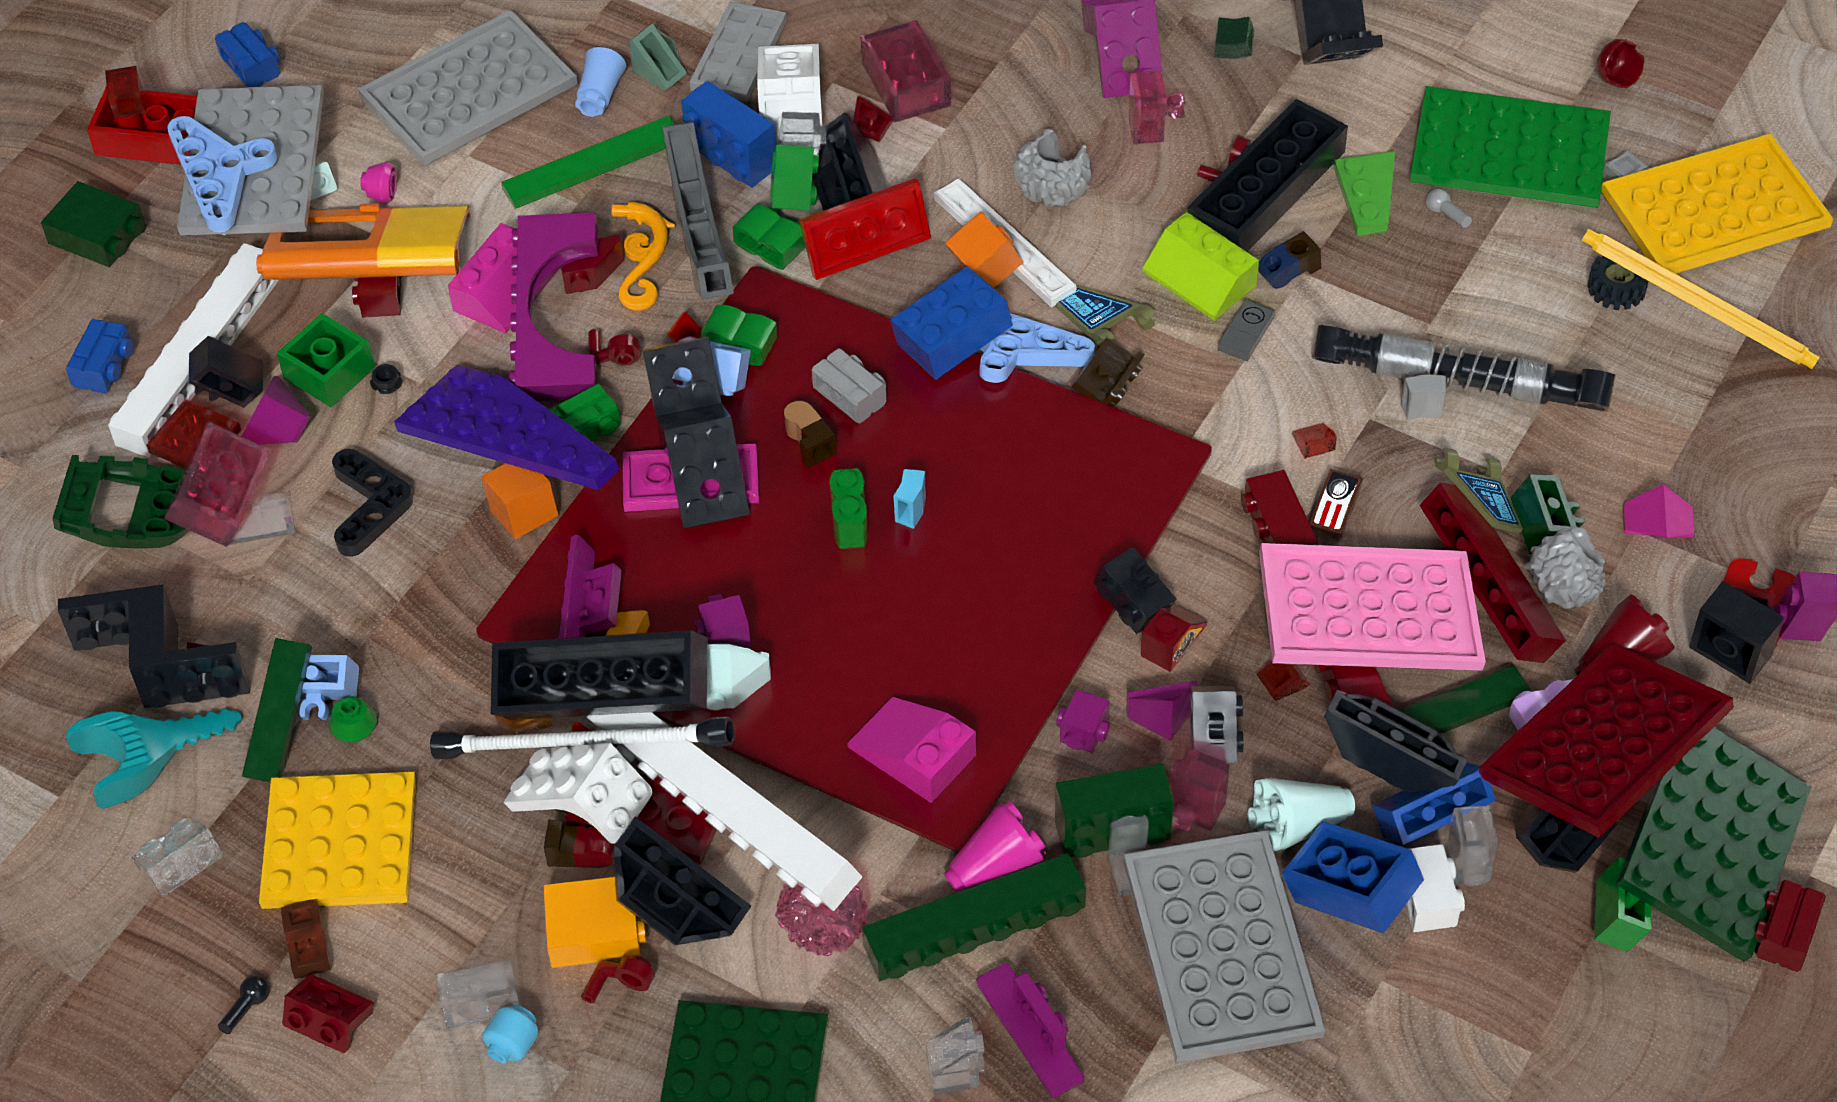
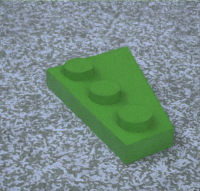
(1367, 190)

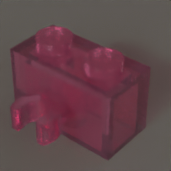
(1150, 106)
(1199, 790)

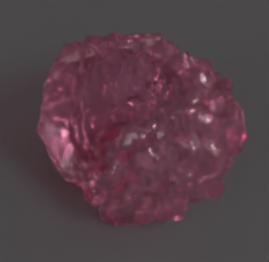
(819, 927)

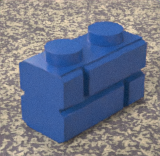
(248, 55)
(99, 356)

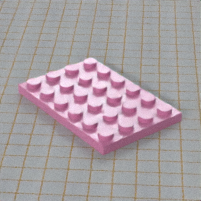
(1370, 607)

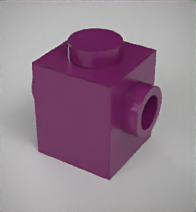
(1084, 721)

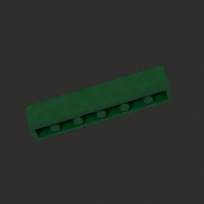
(974, 917)

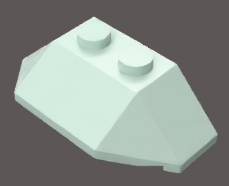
(734, 674)

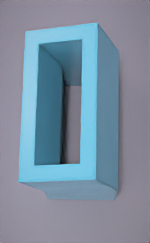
(910, 498)

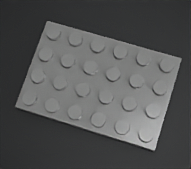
(467, 87)
(276, 196)
(1222, 946)

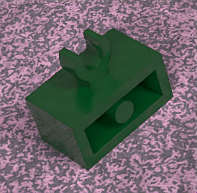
(1543, 508)

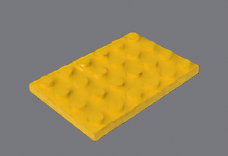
(1716, 204)

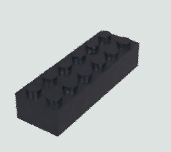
(1271, 174)
(599, 675)

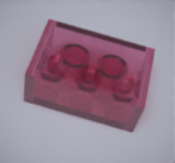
(905, 71)
(217, 484)

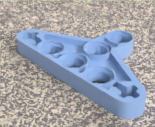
(212, 156)
(1032, 350)

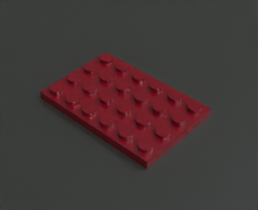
(1606, 739)

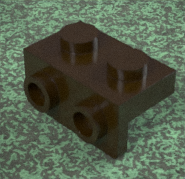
(1107, 373)

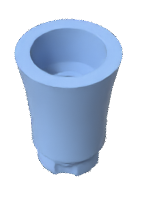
(599, 78)

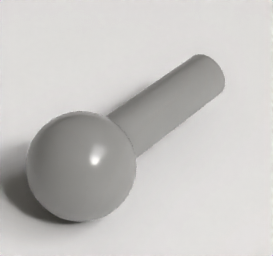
(1440, 201)

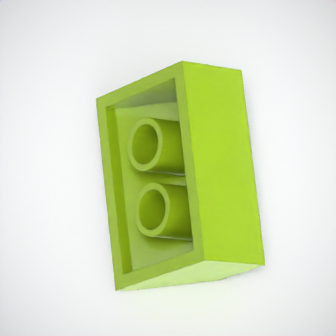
(1202, 266)

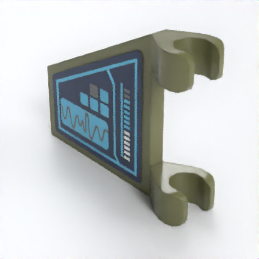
(1098, 311)
(1483, 490)

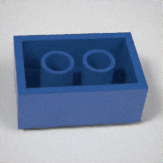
(730, 133)
(951, 322)
(1353, 876)

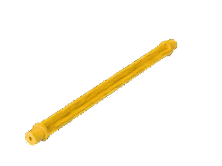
(1700, 299)

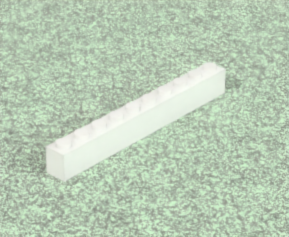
(740, 809)

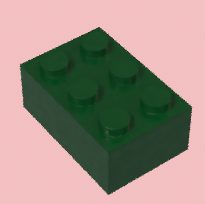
(1092, 803)

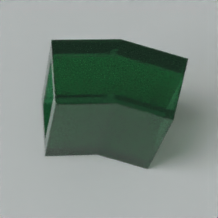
(1234, 38)

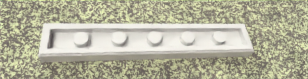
(1036, 270)

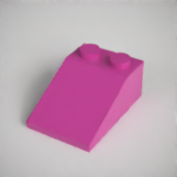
(916, 746)

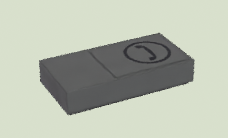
(1246, 330)

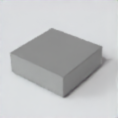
(1624, 165)

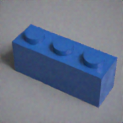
(1417, 813)

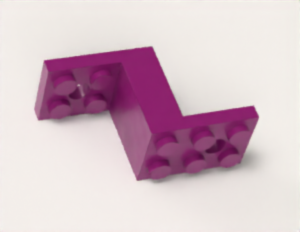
(1120, 31)

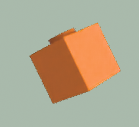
(985, 250)
(519, 498)

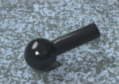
(252, 992)

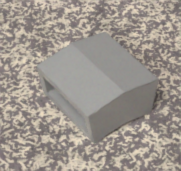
(1423, 396)

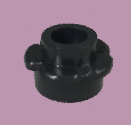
(386, 379)

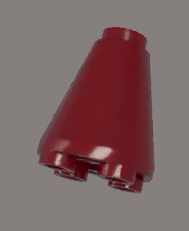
(1633, 630)

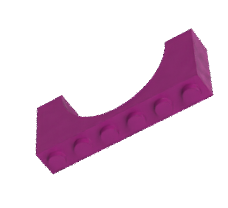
(542, 248)

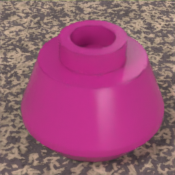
(380, 182)

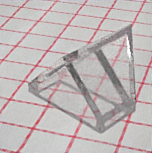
(269, 518)

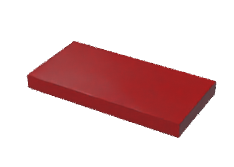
(865, 229)

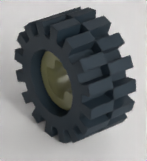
(1605, 288)

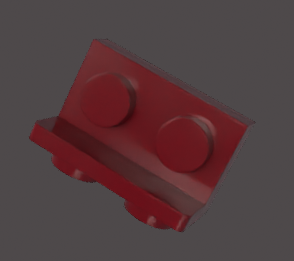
(325, 1012)

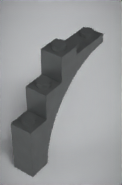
(694, 212)

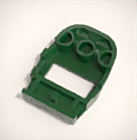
(147, 522)

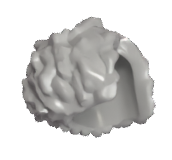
(1049, 177)
(1567, 568)

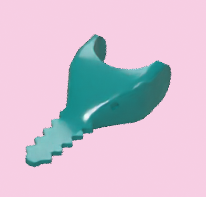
(140, 746)

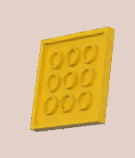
(338, 840)

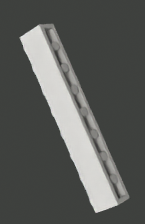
(166, 384)

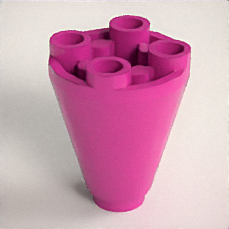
(995, 850)

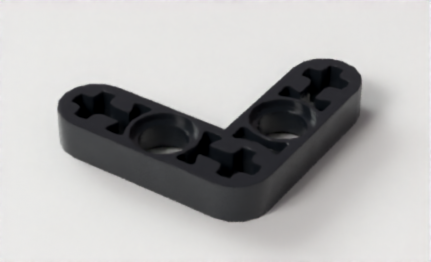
(378, 501)

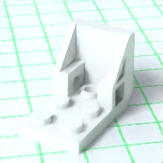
(788, 81)

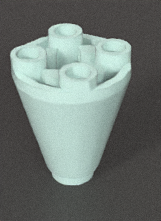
(1296, 809)

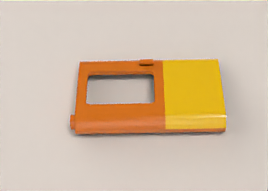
(400, 245)

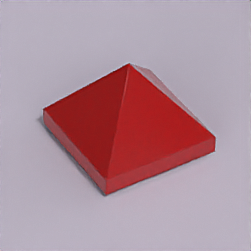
(684, 328)

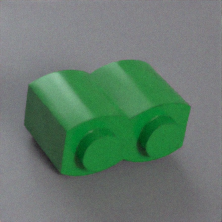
(769, 236)
(743, 330)
(849, 508)

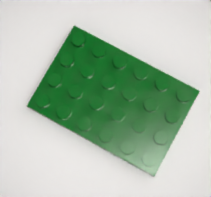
(1511, 146)

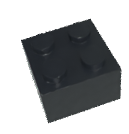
(1736, 632)

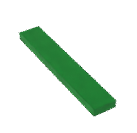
(586, 163)

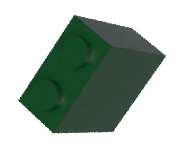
(93, 224)

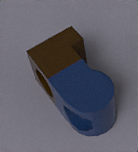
(1290, 260)

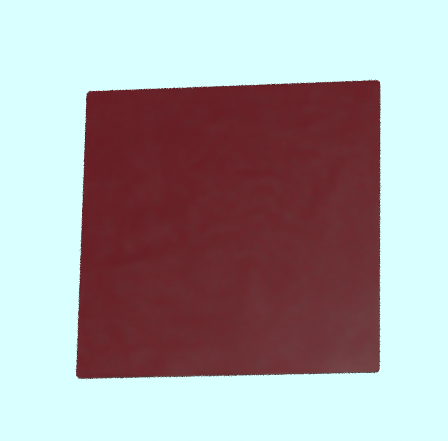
(962, 614)

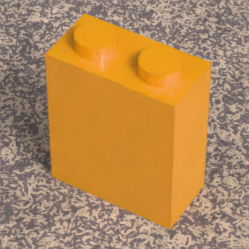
(589, 923)

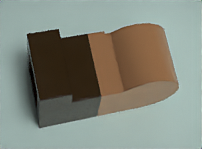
(810, 430)

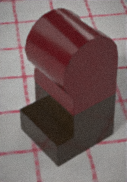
(576, 846)

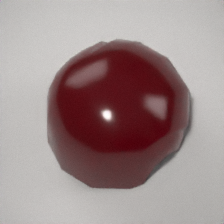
(1620, 63)

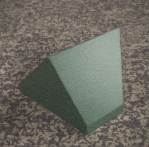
(656, 58)

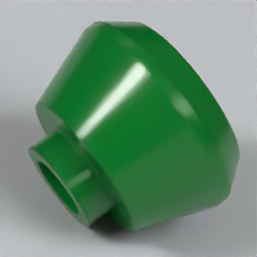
(352, 719)

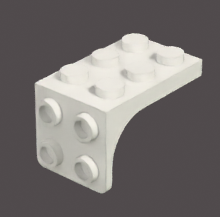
(584, 781)

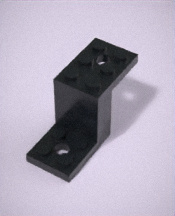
(1334, 31)
(696, 432)
(150, 628)

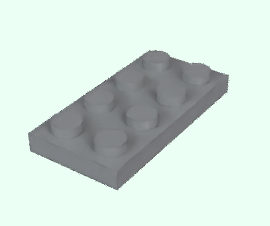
(733, 50)

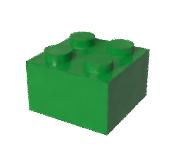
(326, 360)

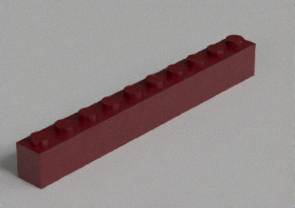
(1281, 520)

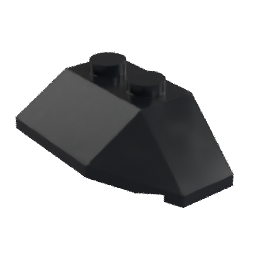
(846, 165)
(1392, 744)
(1555, 841)
(672, 889)

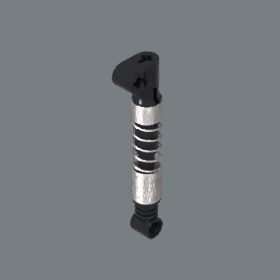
(1521, 378)

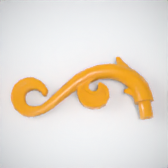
(644, 255)

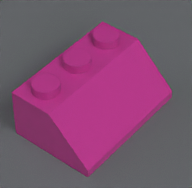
(485, 282)

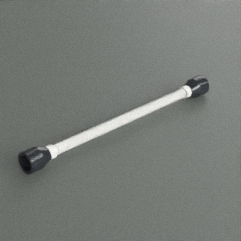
(712, 732)

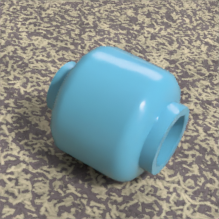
(510, 1034)

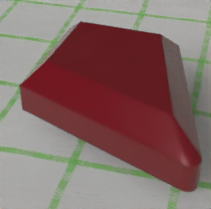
(871, 120)

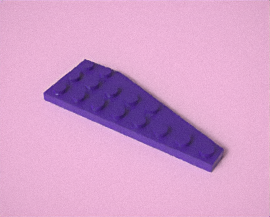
(504, 424)

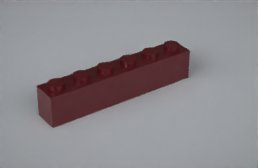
(1494, 575)

